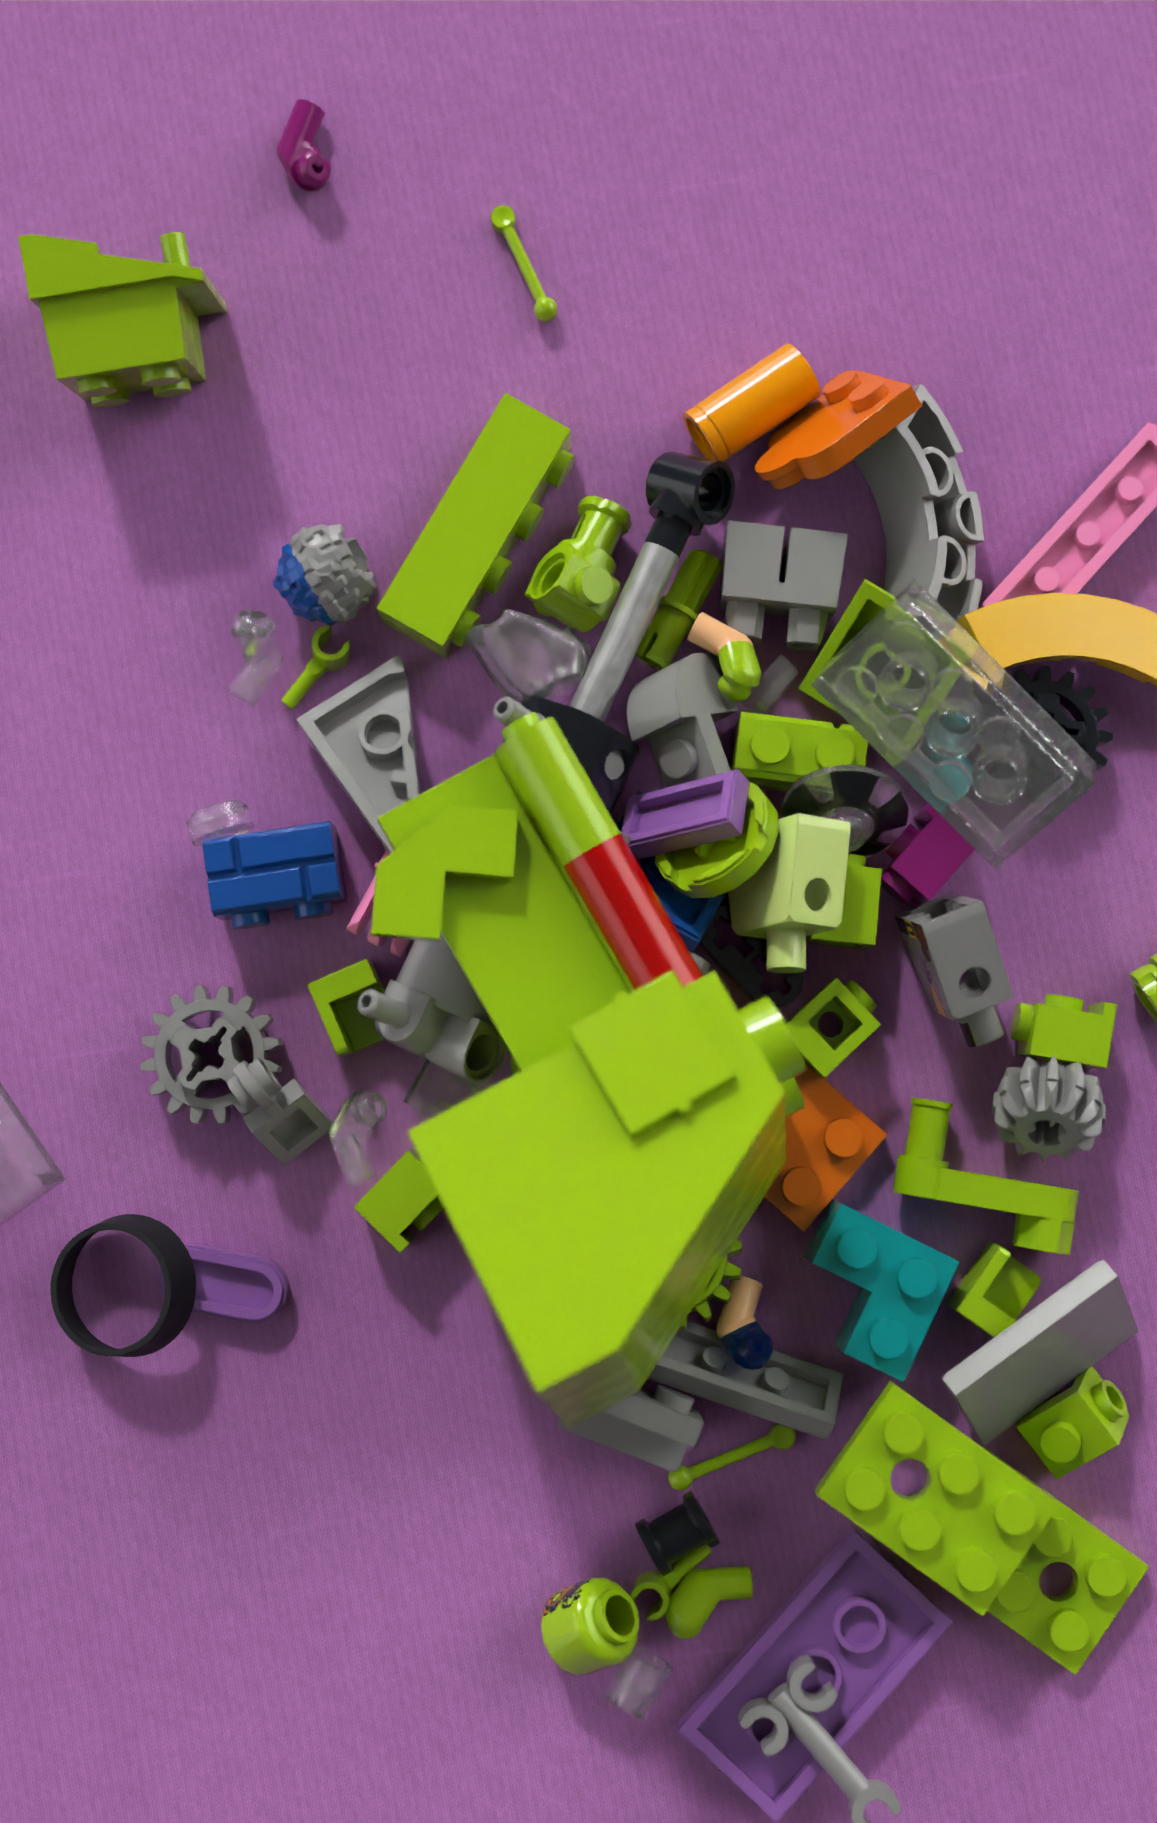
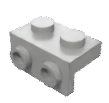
(646, 1426)

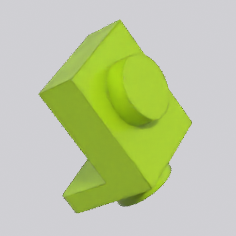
(1076, 1423)

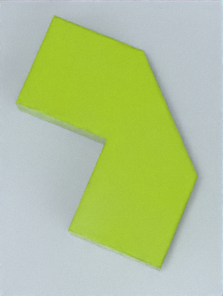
(455, 842)

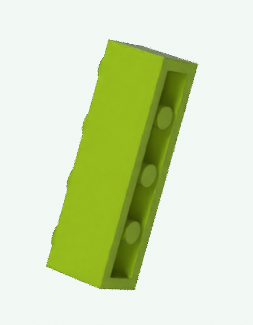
(477, 526)

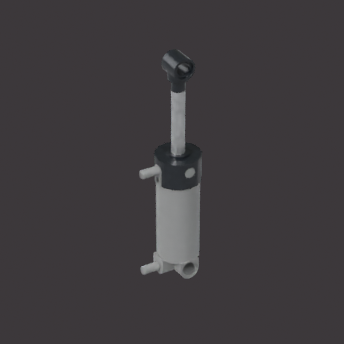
(432, 1002)

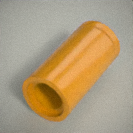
(752, 404)

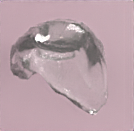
(530, 656)

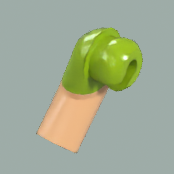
(735, 656)

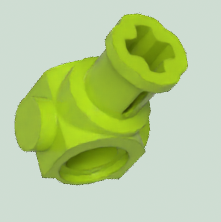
(577, 575)

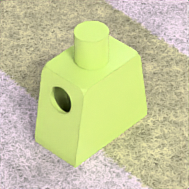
(795, 890)

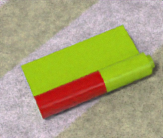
(572, 917)

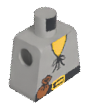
(944, 943)

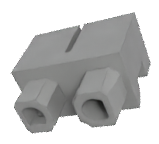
(808, 586)

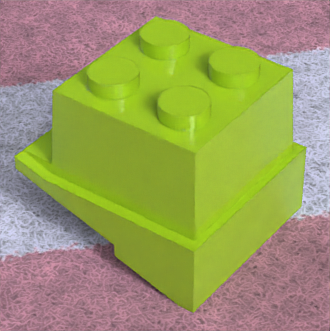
(120, 319)

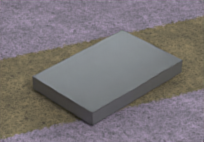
(1042, 1352)

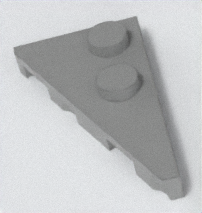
(369, 742)

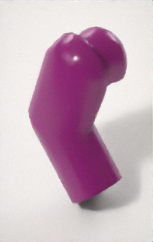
(298, 152)

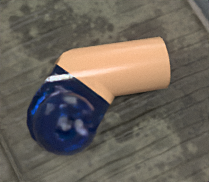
(740, 1330)

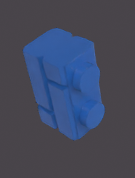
(274, 873)

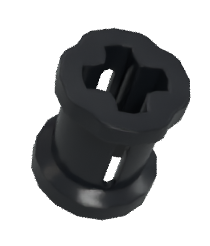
(677, 1533)

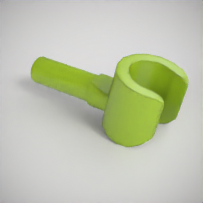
(317, 666)
(665, 1584)

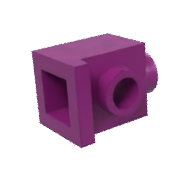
(924, 858)

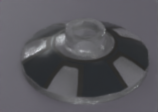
(856, 795)

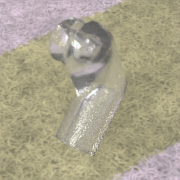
(261, 654)
(351, 1132)

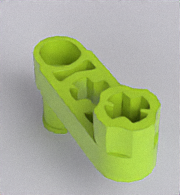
(1042, 1211)

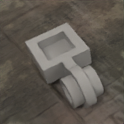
(278, 1116)

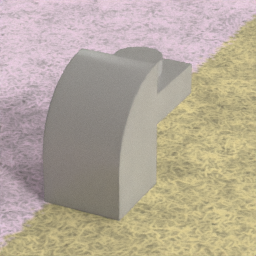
(677, 717)

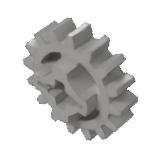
(188, 1039)

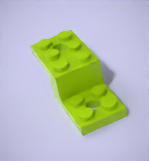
(980, 1528)

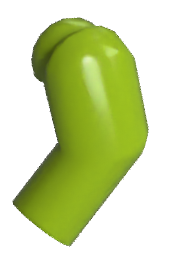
(700, 1594)

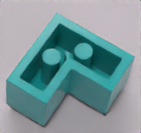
(897, 1282)

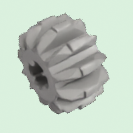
(1049, 1108)

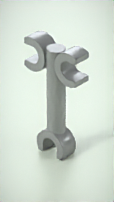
(792, 1708)

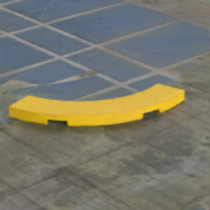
(1068, 628)

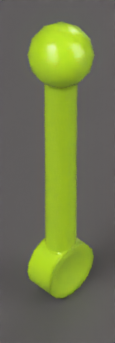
(503, 222)
(779, 1437)

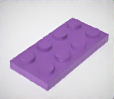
(864, 1635)

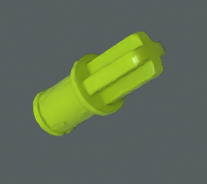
(678, 609)

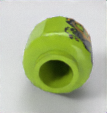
(590, 1626)

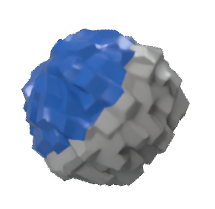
(324, 575)

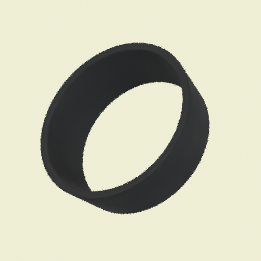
(178, 1281)

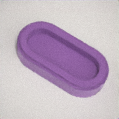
(236, 1284)

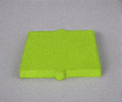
(652, 1053)

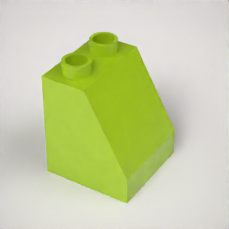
(607, 1236)

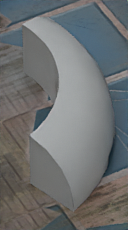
(926, 508)

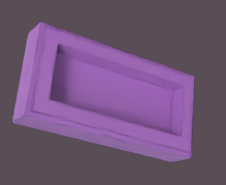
(686, 814)

